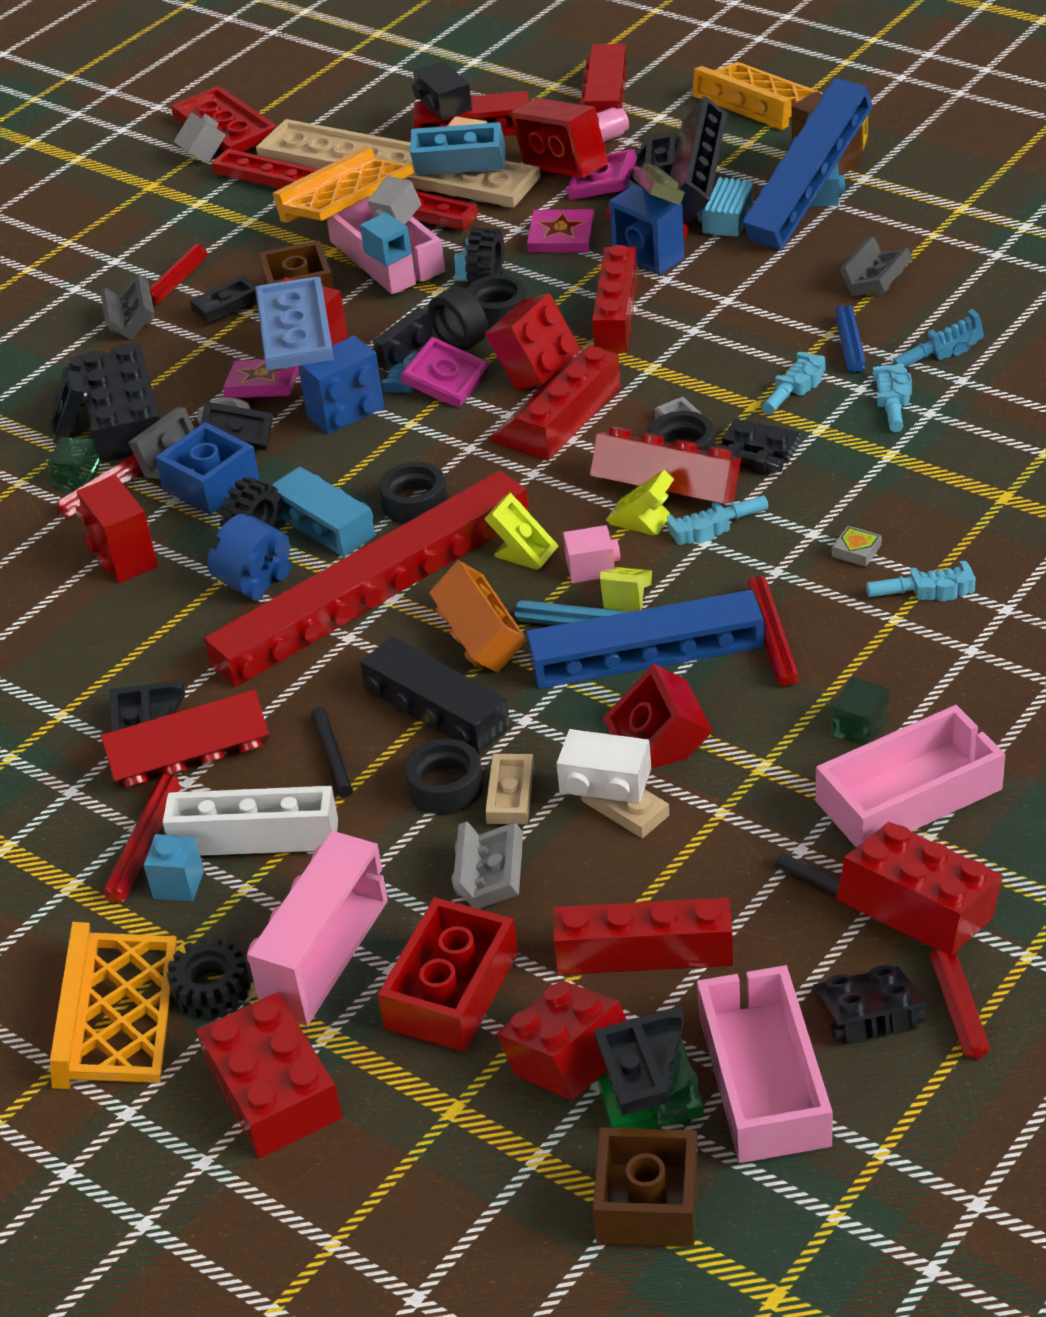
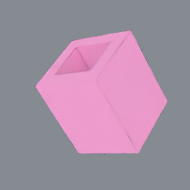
(589, 553)

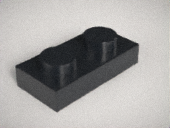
(224, 299)
(402, 338)
(242, 423)

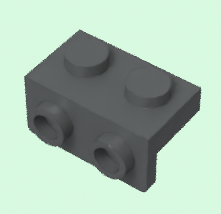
(873, 270)
(130, 310)
(159, 438)

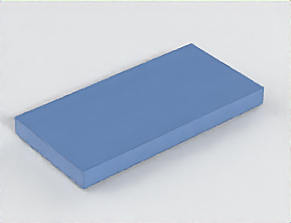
(294, 323)

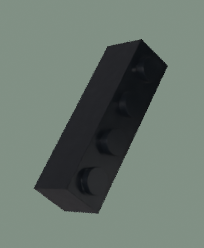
(435, 694)

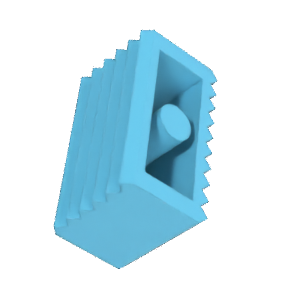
(727, 207)

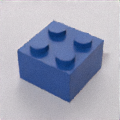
(650, 226)
(344, 388)
(205, 467)

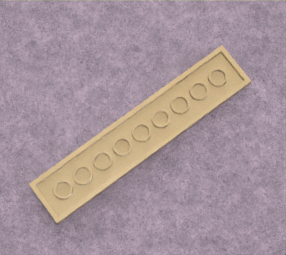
(322, 145)

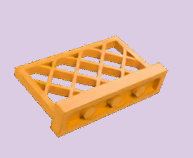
(750, 92)
(337, 186)
(75, 1008)

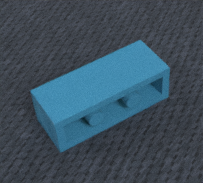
(458, 149)
(324, 512)

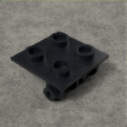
(863, 997)

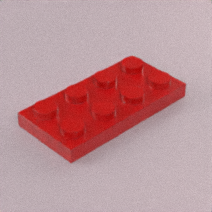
(239, 122)

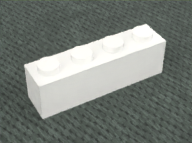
(253, 819)

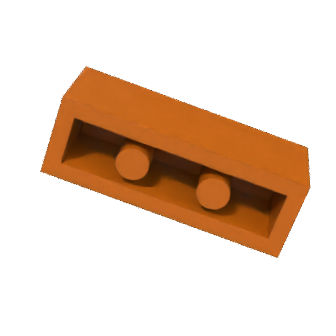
(477, 617)

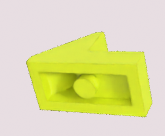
(643, 507)
(524, 538)
(624, 588)

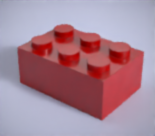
(560, 137)
(919, 887)
(448, 974)
(269, 1074)

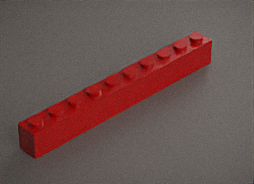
(358, 582)

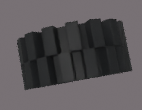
(484, 253)
(252, 499)
(215, 995)

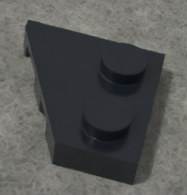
(657, 152)
(144, 703)
(641, 1058)

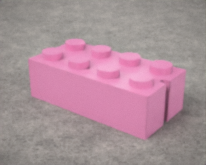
(421, 265)
(910, 776)
(319, 924)
(764, 1065)

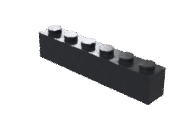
(698, 156)

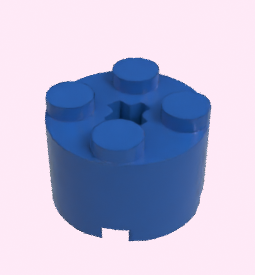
(249, 556)

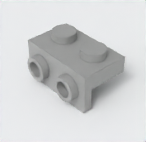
(487, 864)

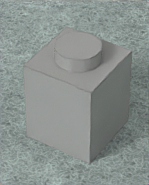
(200, 137)
(396, 198)

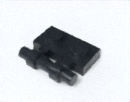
(68, 401)
(760, 444)

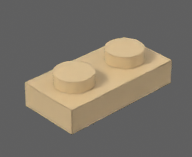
(509, 789)
(633, 816)

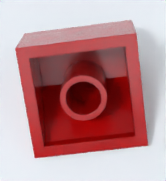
(662, 711)

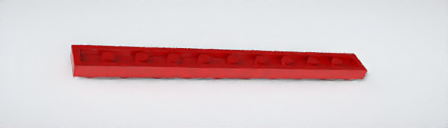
(278, 174)

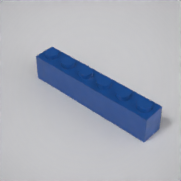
(807, 164)
(645, 637)

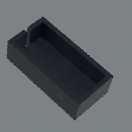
(118, 398)

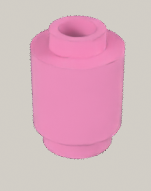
(613, 123)

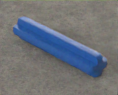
(850, 339)

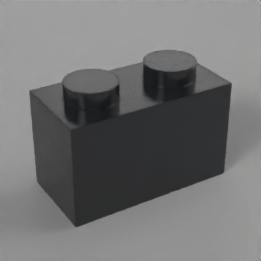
(442, 90)

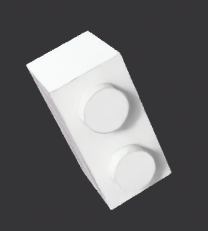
(604, 766)

